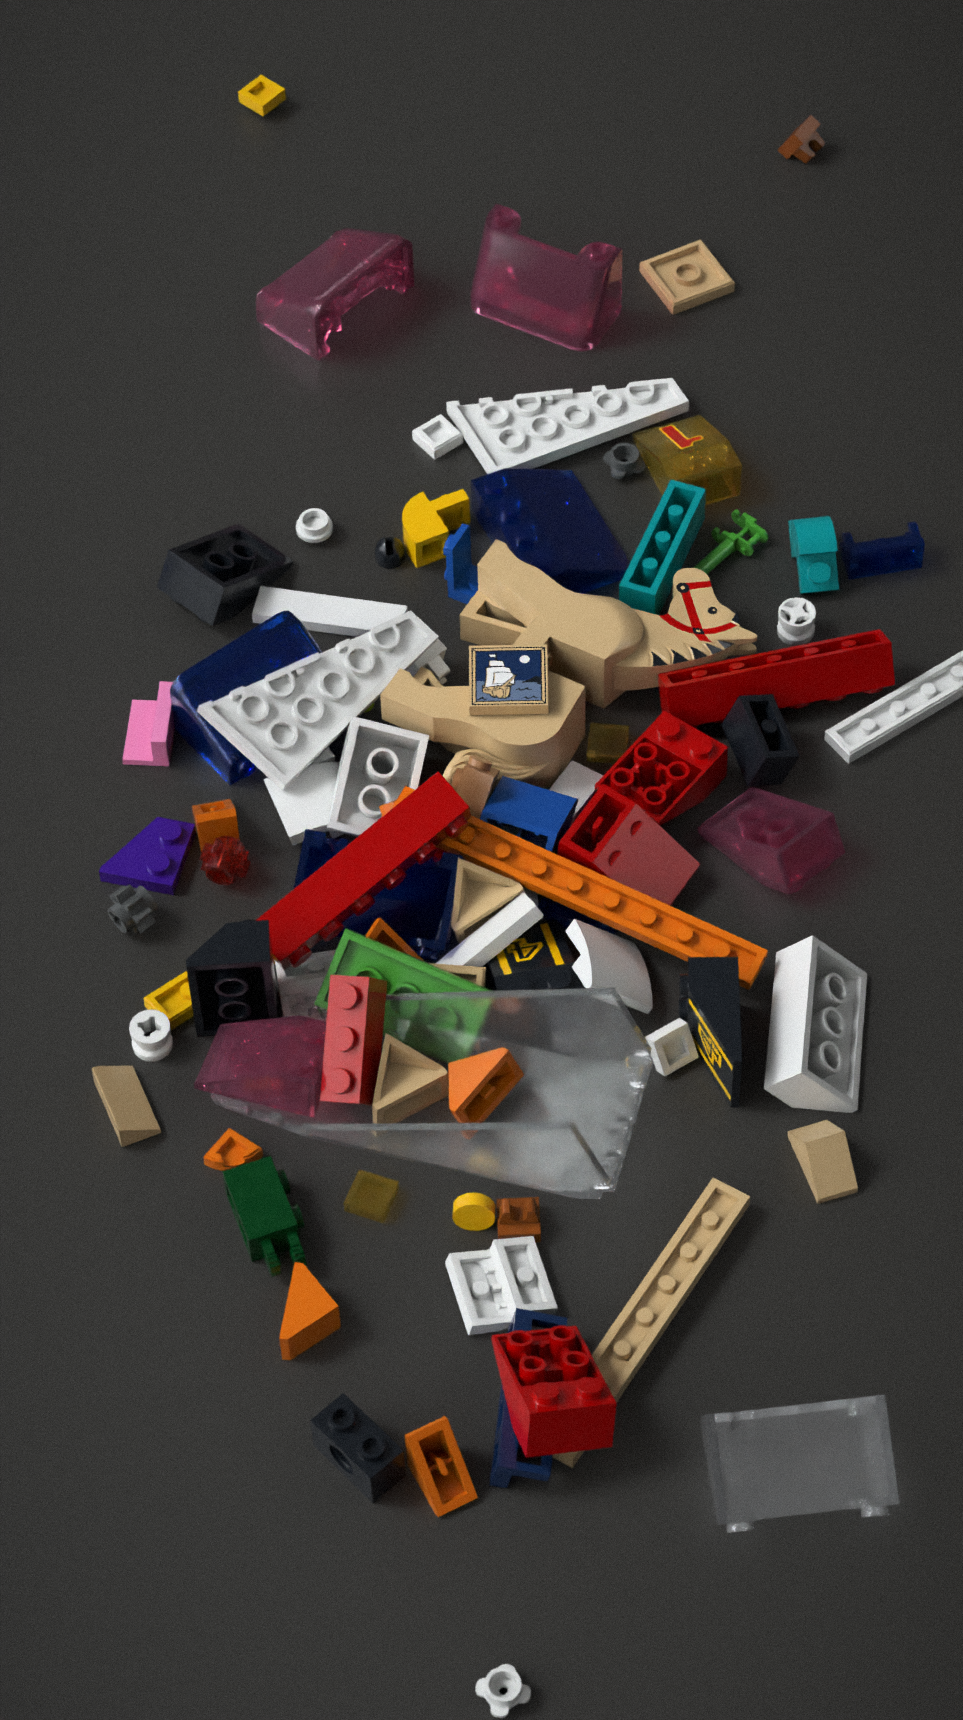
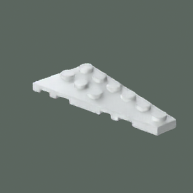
(559, 423)
(310, 703)

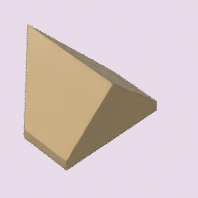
(479, 897)
(406, 1082)

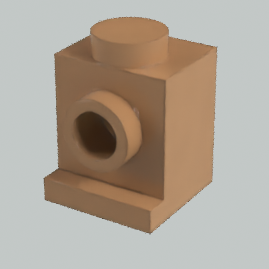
(475, 783)

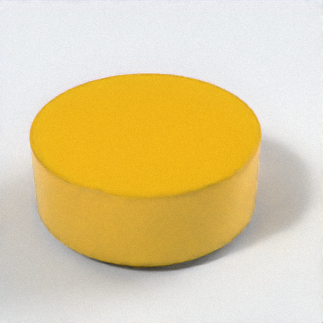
(474, 1211)

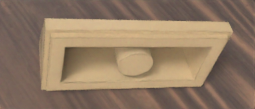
(125, 1103)

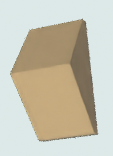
(824, 1160)

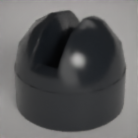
(389, 561)

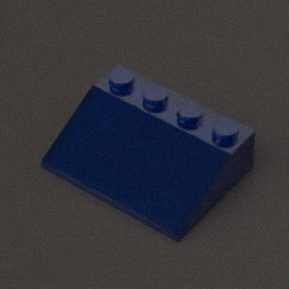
(549, 525)

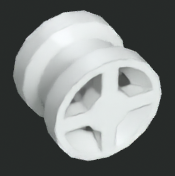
(792, 612)
(158, 1043)

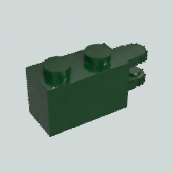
(264, 1213)

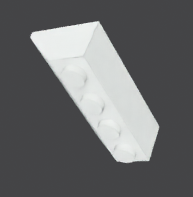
(816, 1028)

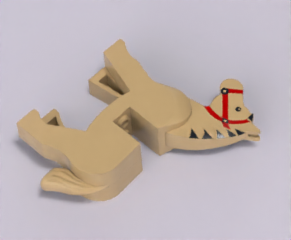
(593, 655)

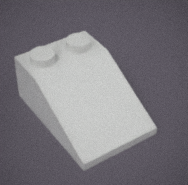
(372, 772)

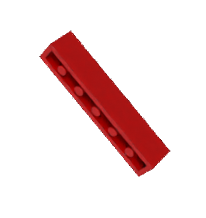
(791, 674)
(364, 869)

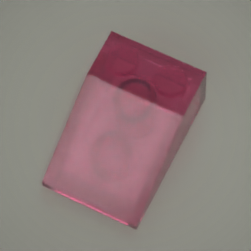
(775, 838)
(268, 1063)

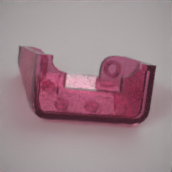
(331, 280)
(544, 287)

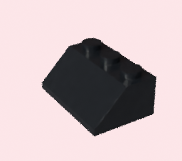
(233, 977)

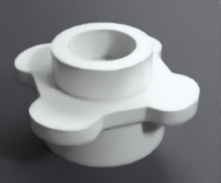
(503, 1677)

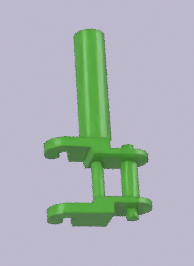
(731, 542)

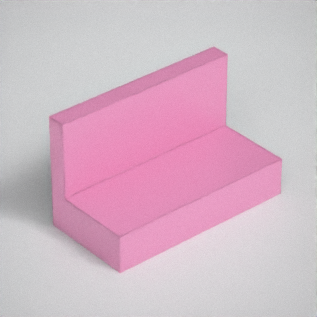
(150, 730)

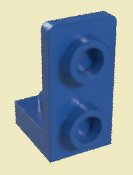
(460, 573)

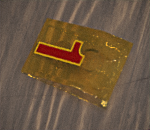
(691, 454)

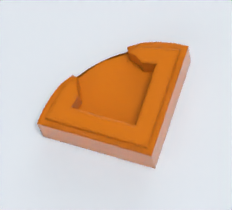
(232, 1151)

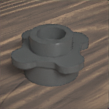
(624, 460)

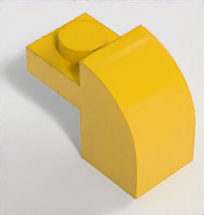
(428, 524)

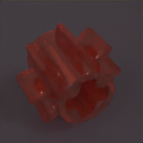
(224, 860)

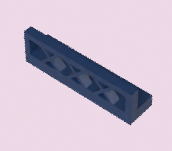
(505, 1441)

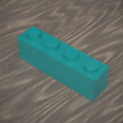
(663, 547)

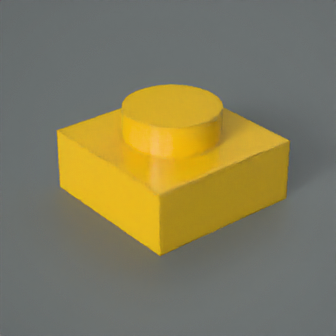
(262, 95)

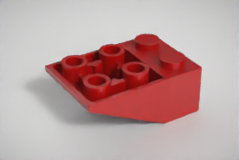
(668, 768)
(628, 846)
(554, 1391)

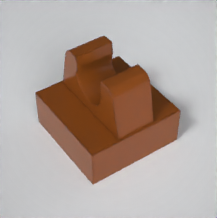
(801, 139)
(518, 1218)

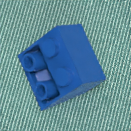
(530, 812)

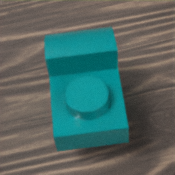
(815, 550)

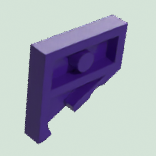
(152, 857)

